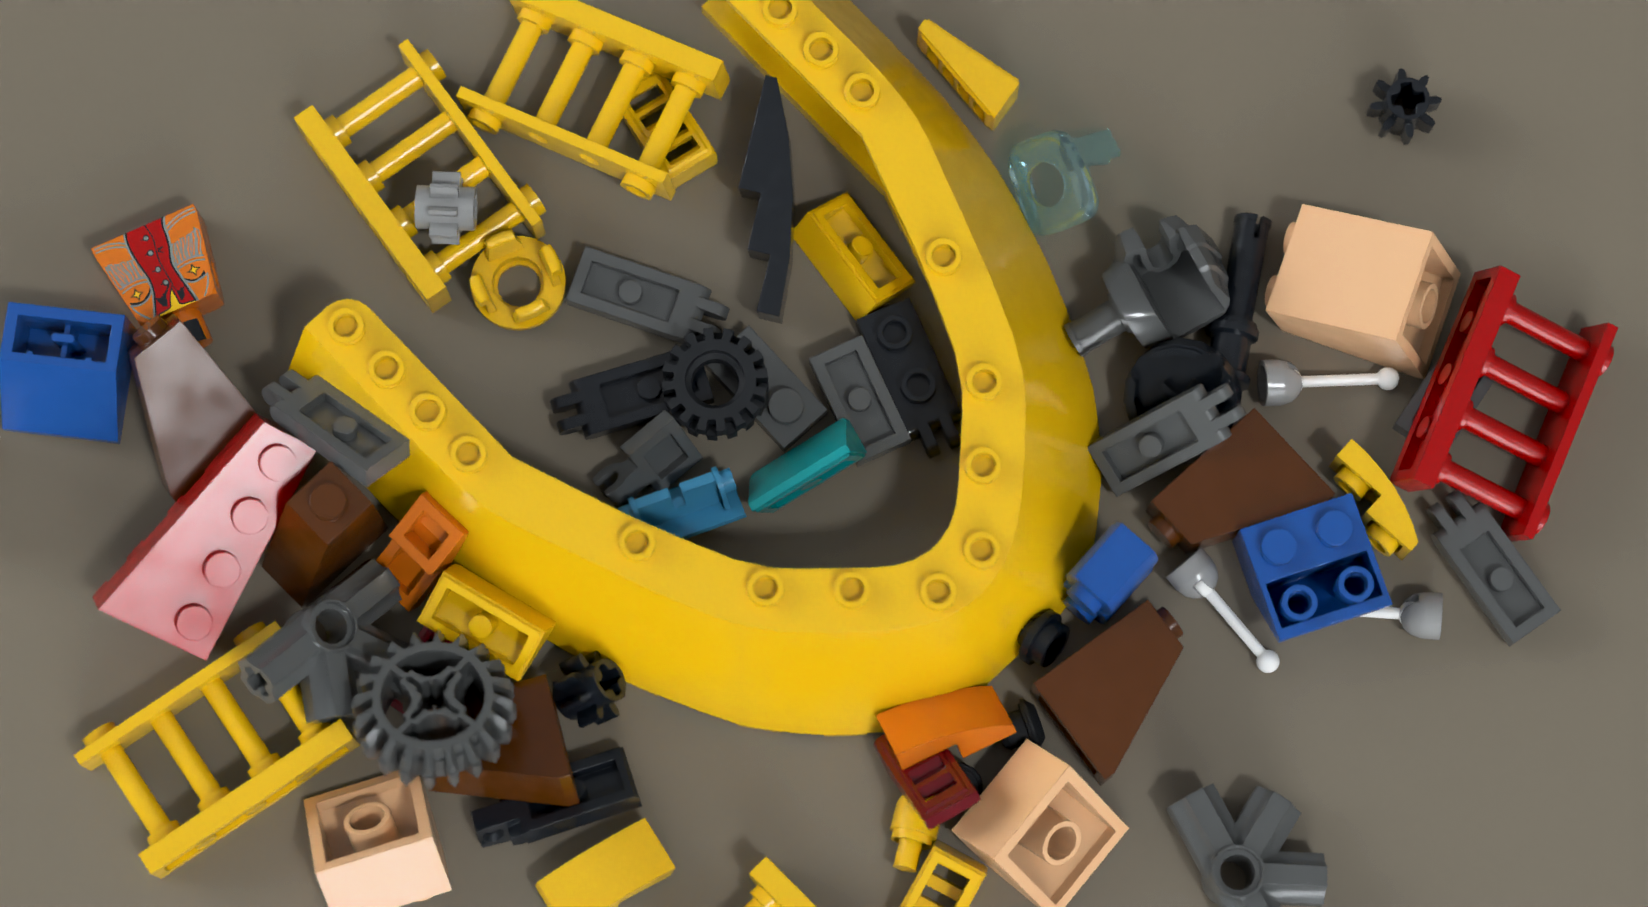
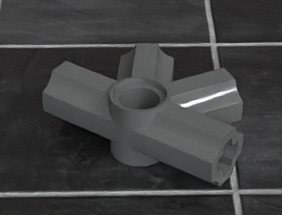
(329, 667)
(1254, 845)

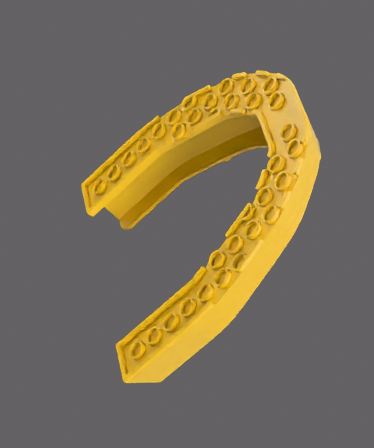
(790, 643)

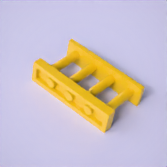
(639, 53)
(365, 180)
(219, 807)

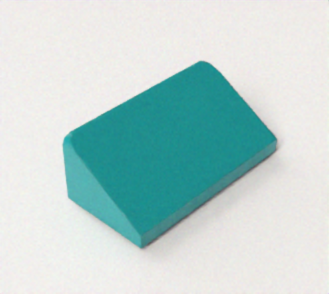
(805, 467)

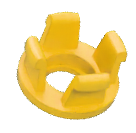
(508, 251)

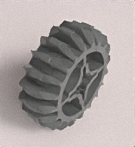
(435, 740)

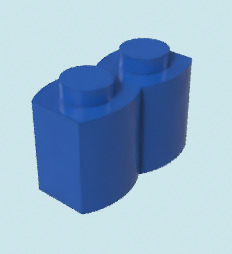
(1108, 574)

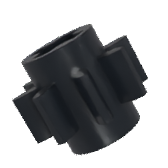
(1414, 96)
(589, 689)

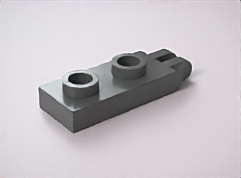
(642, 297)
(336, 426)
(1164, 437)
(1491, 568)

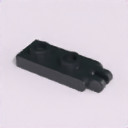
(912, 374)
(620, 398)

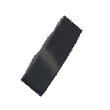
(770, 180)

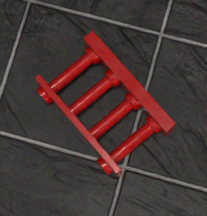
(1449, 405)

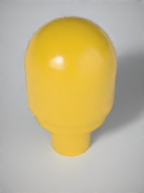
(910, 835)

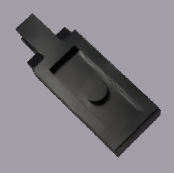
(603, 789)

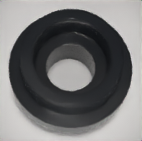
(1043, 639)

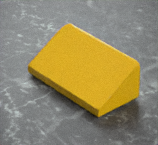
(851, 256)
(487, 616)

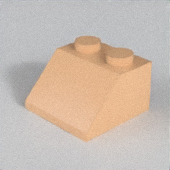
(1040, 827)
(376, 844)

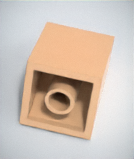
(1363, 288)

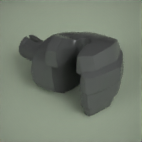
(1157, 290)

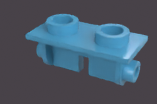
(692, 506)

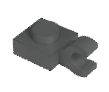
(655, 458)

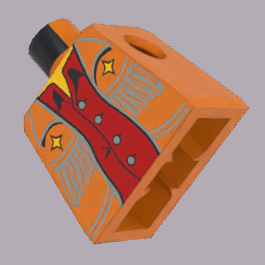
(166, 270)

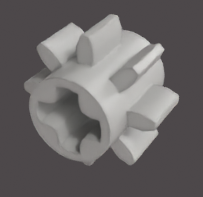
(446, 207)

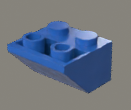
(65, 372)
(1311, 568)

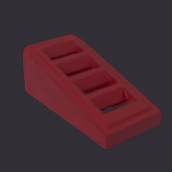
(928, 779)

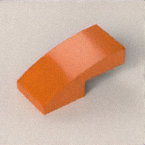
(422, 549)
(964, 718)

